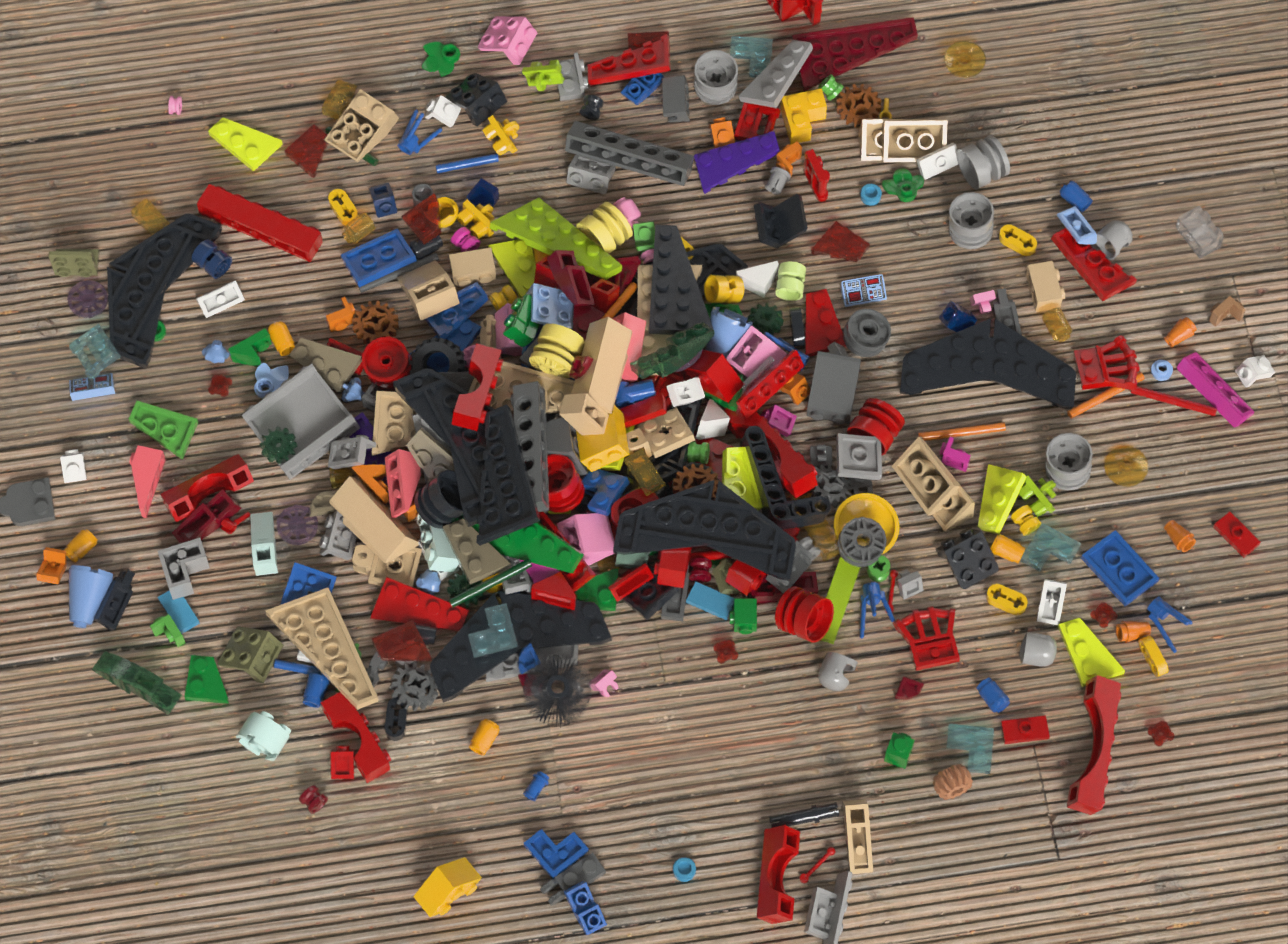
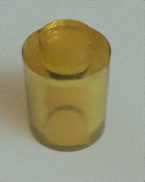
(358, 228)
(1057, 324)

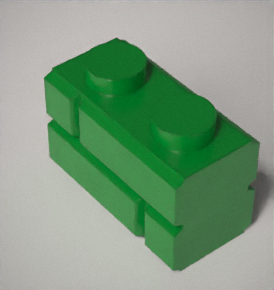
(519, 323)

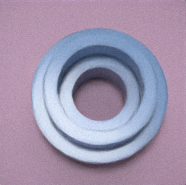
(1161, 375)

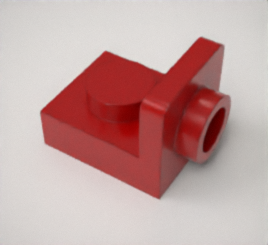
(342, 762)

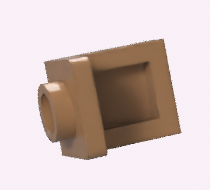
(1222, 310)

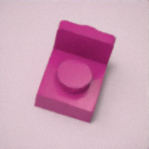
(780, 419)
(954, 458)

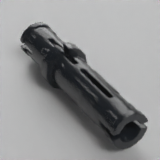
(806, 815)

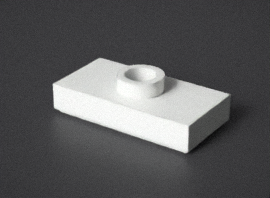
(938, 161)

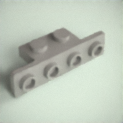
(828, 909)

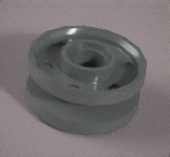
(862, 343)
(869, 531)

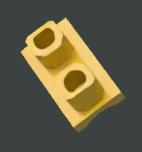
(495, 129)
(479, 215)

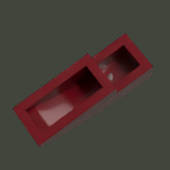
(571, 277)
(207, 517)
(769, 593)

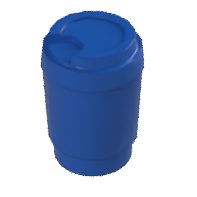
(1076, 196)
(315, 690)
(993, 695)

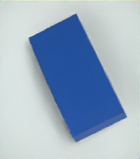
(641, 87)
(584, 908)

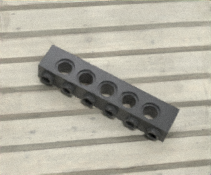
(629, 153)
(533, 395)

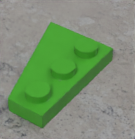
(164, 426)

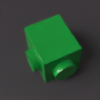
(744, 616)
(899, 750)

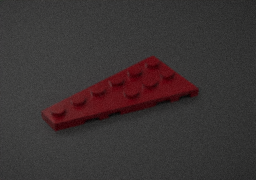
(849, 47)

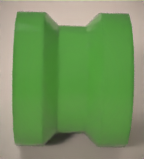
(830, 87)
(698, 452)
(877, 573)

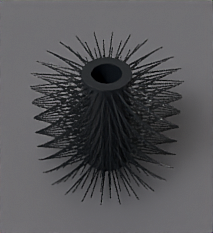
(555, 680)

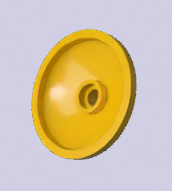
(871, 507)

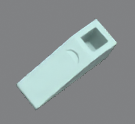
(263, 544)
(437, 548)

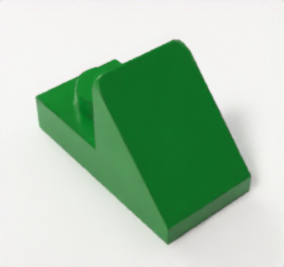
(246, 350)

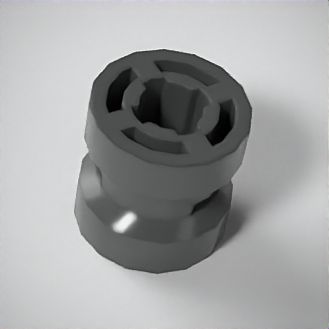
(420, 193)

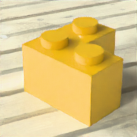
(799, 111)
(446, 885)

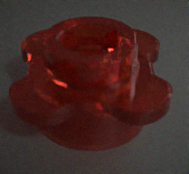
(220, 380)
(1105, 609)
(728, 645)
(1162, 727)

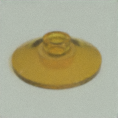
(965, 52)
(1125, 474)

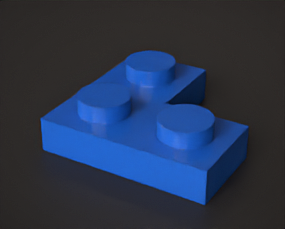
(607, 489)
(306, 579)
(555, 857)

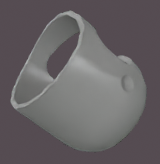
(1117, 234)
(1038, 649)
(832, 670)

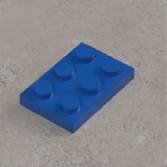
(378, 257)
(1120, 568)

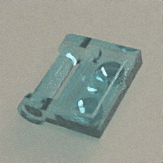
(101, 348)

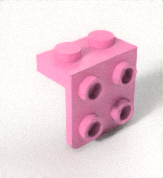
(509, 35)

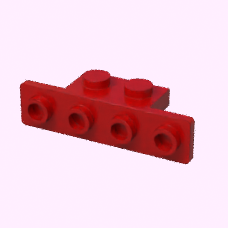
(769, 384)

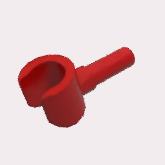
(230, 526)

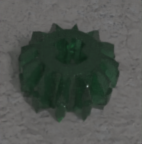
(766, 319)
(276, 453)
(459, 582)

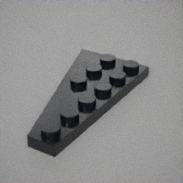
(674, 291)
(505, 484)

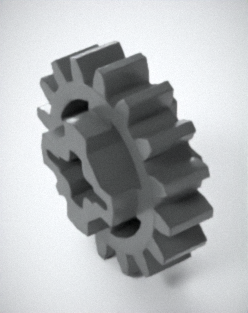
(830, 486)
(414, 687)

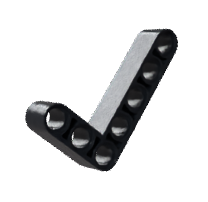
(772, 487)

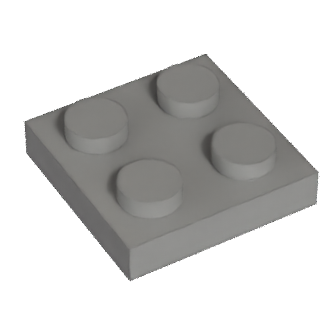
(858, 457)

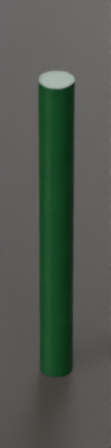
(478, 589)

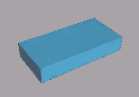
(710, 600)
(179, 611)

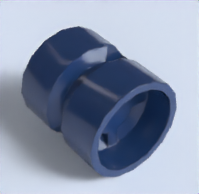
(212, 259)

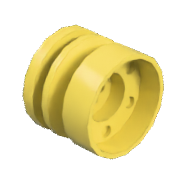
(606, 227)
(556, 350)

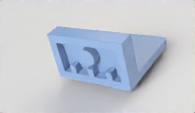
(550, 306)

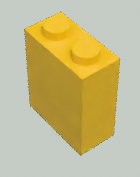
(604, 448)

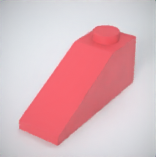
(146, 469)
(402, 480)

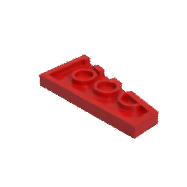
(405, 603)

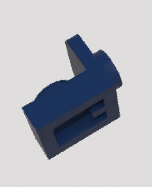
(383, 200)

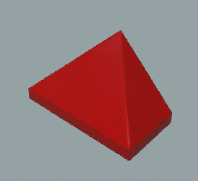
(630, 581)
(554, 591)

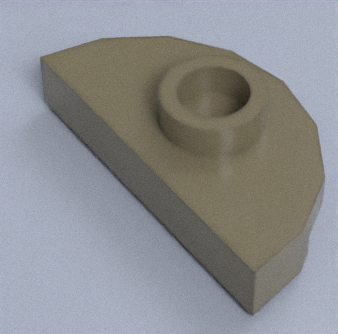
(321, 504)

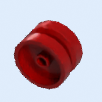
(386, 361)

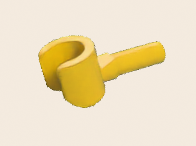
(885, 113)

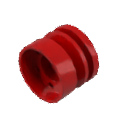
(879, 421)
(564, 483)
(804, 614)

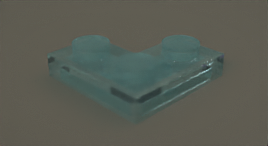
(756, 49)
(1048, 542)
(499, 635)
(976, 740)

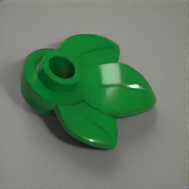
(438, 57)
(903, 185)

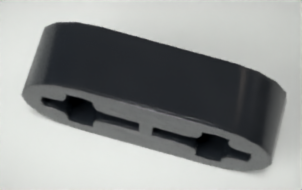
(797, 327)
(391, 718)

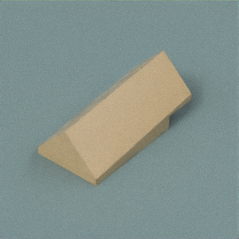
(901, 138)
(608, 346)
(934, 486)
(372, 521)

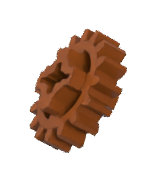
(858, 104)
(386, 322)
(693, 478)

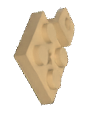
(652, 438)
(368, 563)

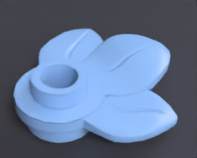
(269, 378)

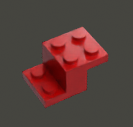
(787, 8)

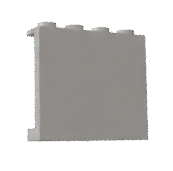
(309, 412)

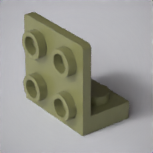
(75, 262)
(251, 652)

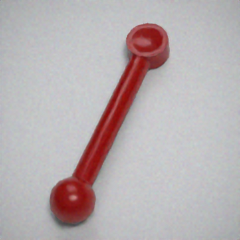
(893, 573)
(804, 878)

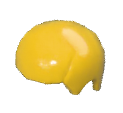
(448, 211)

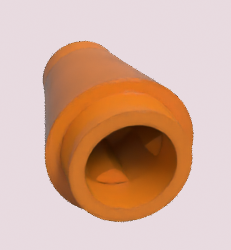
(1181, 331)
(1181, 537)
(1132, 630)

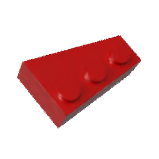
(714, 374)
(672, 566)

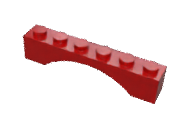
(795, 472)
(1101, 702)

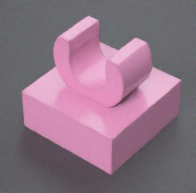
(983, 300)
(602, 680)

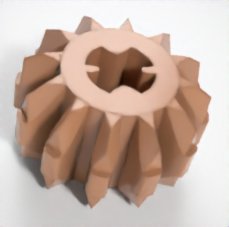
(952, 782)

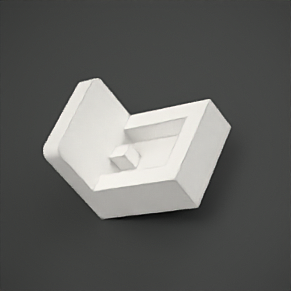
(442, 110)
(1254, 369)
(685, 392)
(73, 466)

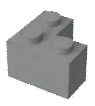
(181, 561)

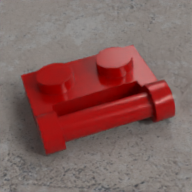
(751, 118)
(816, 175)

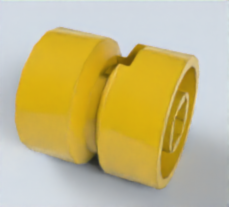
(724, 289)

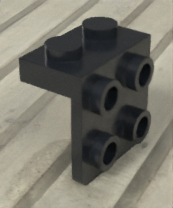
(478, 97)
(780, 223)
(968, 557)

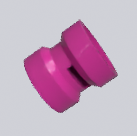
(463, 239)

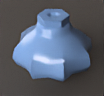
(215, 352)
(352, 390)
(429, 582)

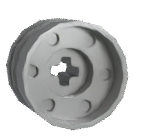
(715, 77)
(983, 162)
(971, 220)
(1068, 461)

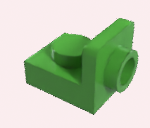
(644, 236)
(168, 626)

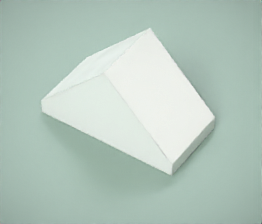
(759, 278)
(713, 422)
(1051, 601)

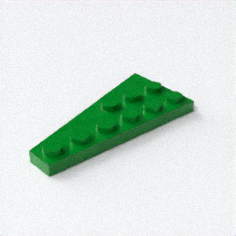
(539, 546)

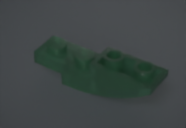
(679, 350)
(138, 680)

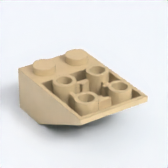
(361, 126)
(429, 289)

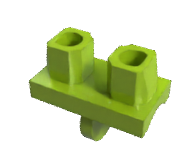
(541, 75)
(1042, 505)

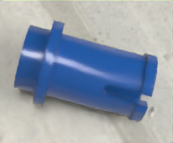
(535, 787)

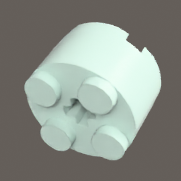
(263, 735)

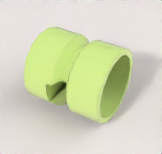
(790, 282)

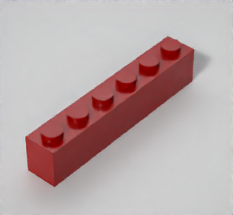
(260, 222)

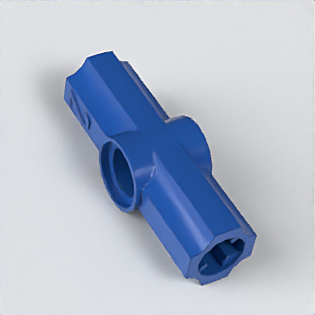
(634, 392)

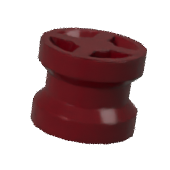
(700, 570)
(313, 799)

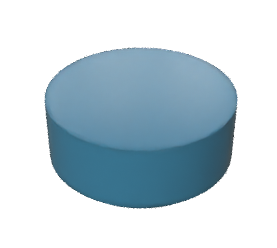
(870, 194)
(684, 869)

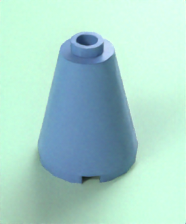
(728, 330)
(86, 593)

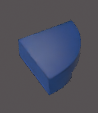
(527, 659)

